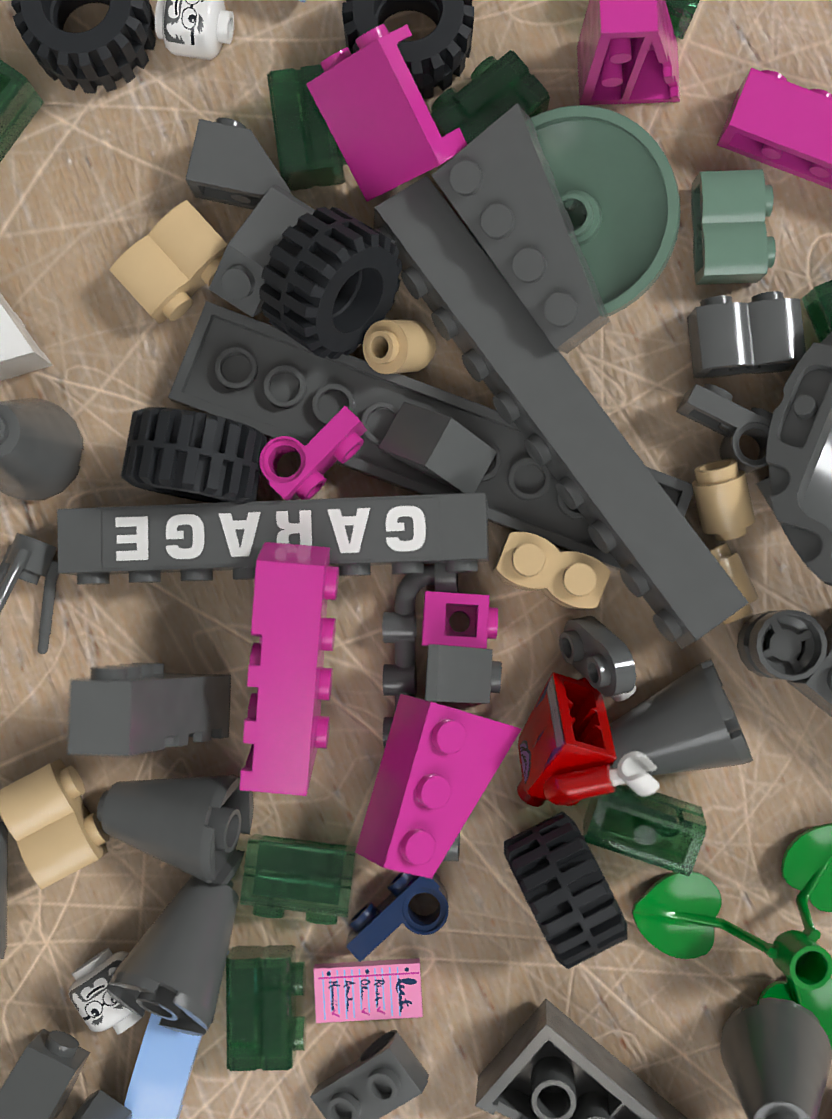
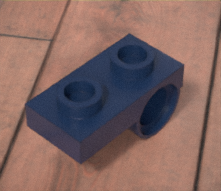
(374, 924)

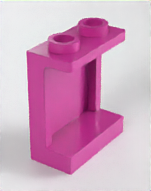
(380, 114)

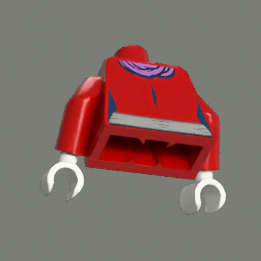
(570, 748)

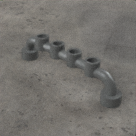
(401, 629)

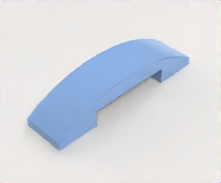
(161, 1072)

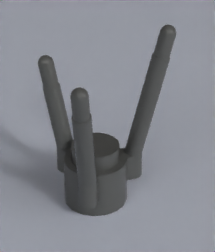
(28, 561)

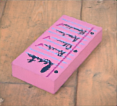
(367, 990)

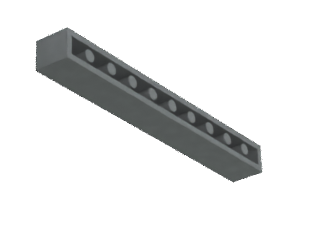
(557, 416)

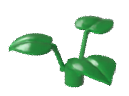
(682, 912)

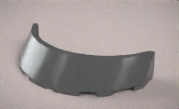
(802, 459)

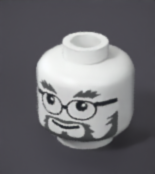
(194, 27)
(91, 996)

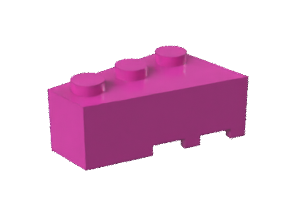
(627, 53)
(429, 783)

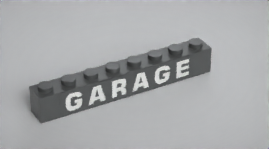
(231, 535)

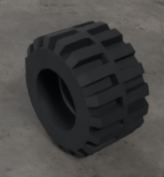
(91, 56)
(428, 59)
(330, 281)
(193, 455)
(565, 890)

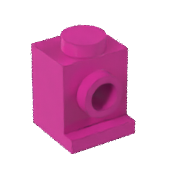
(438, 610)

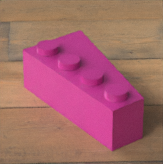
(288, 667)

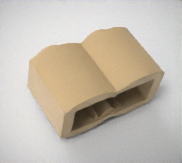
(171, 263)
(563, 577)
(52, 823)

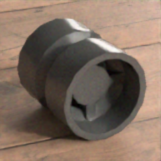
(782, 645)

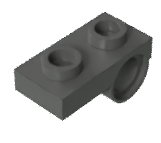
(715, 410)
(375, 1083)

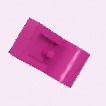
(335, 441)

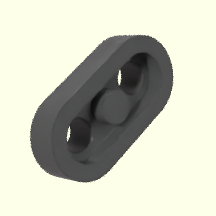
(598, 656)

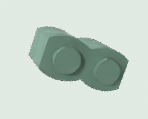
(731, 227)

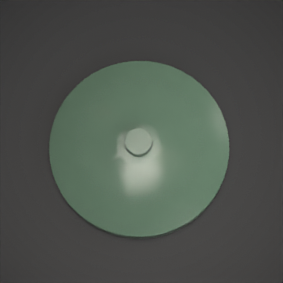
(615, 195)

